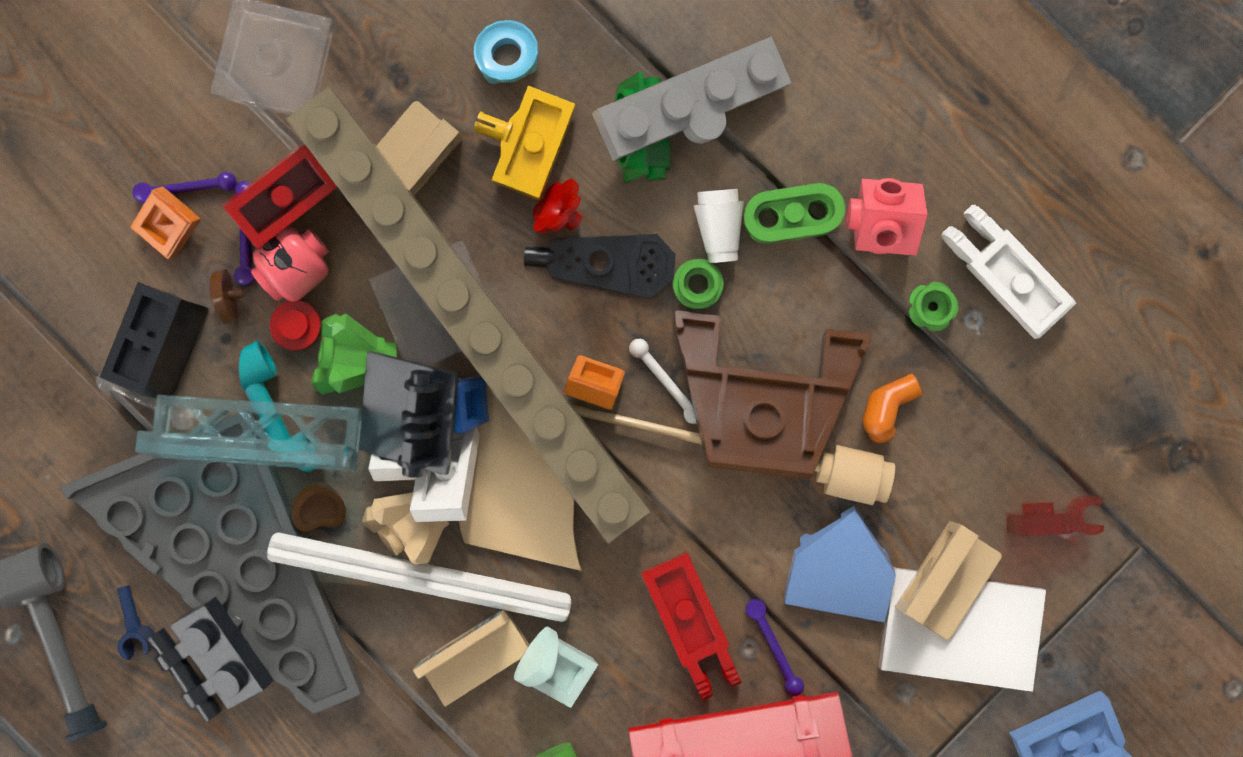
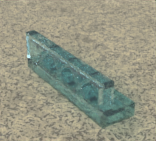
(244, 448)

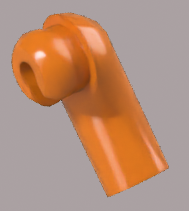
(883, 407)

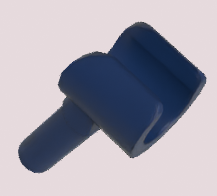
(133, 626)

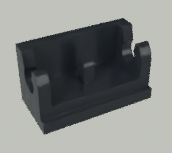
(153, 342)

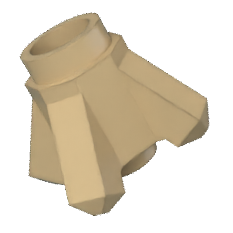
(399, 531)

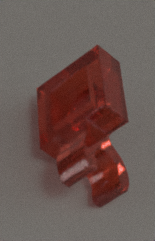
(1041, 518)

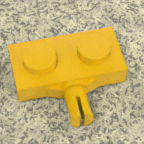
(529, 141)

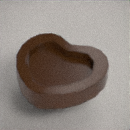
(224, 296)
(316, 507)

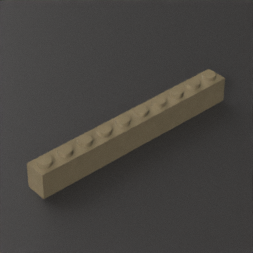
(468, 314)

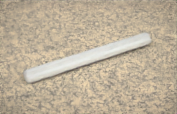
(418, 577)

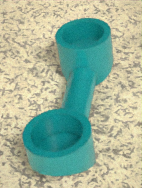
(254, 369)

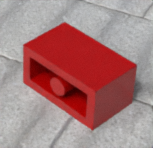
(279, 196)

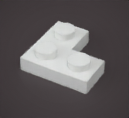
(434, 494)

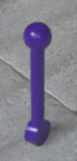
(225, 181)
(243, 273)
(756, 610)

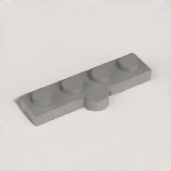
(692, 100)

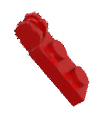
(689, 619)

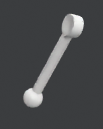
(639, 349)

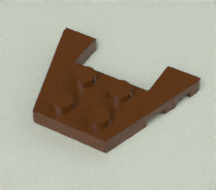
(763, 417)

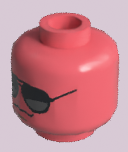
(290, 264)

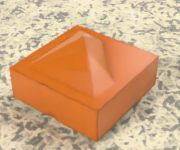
(165, 222)
(594, 382)

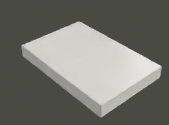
(990, 646)

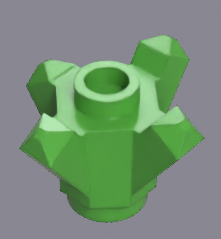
(345, 353)

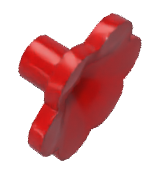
(558, 208)

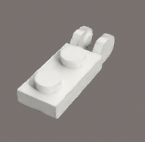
(1011, 274)

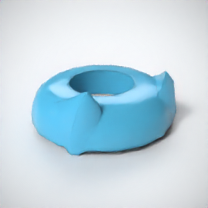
(506, 33)

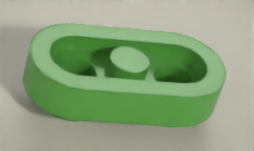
(792, 213)

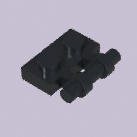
(220, 654)

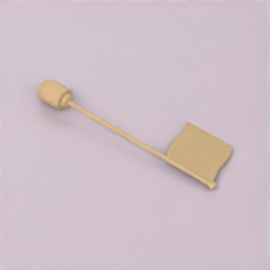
(529, 513)

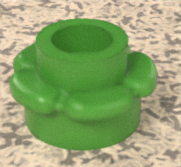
(946, 306)

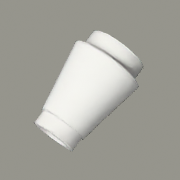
(720, 223)

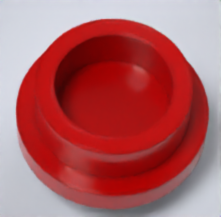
(295, 325)

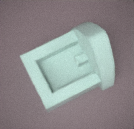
(555, 667)

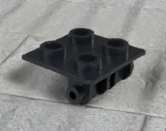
(408, 413)

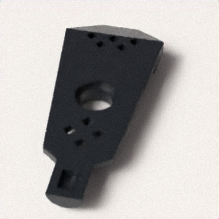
(624, 262)

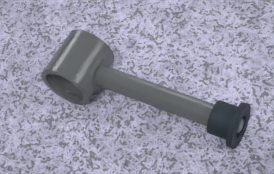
(28, 580)

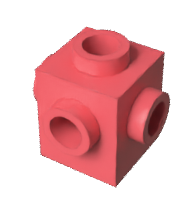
(887, 216)

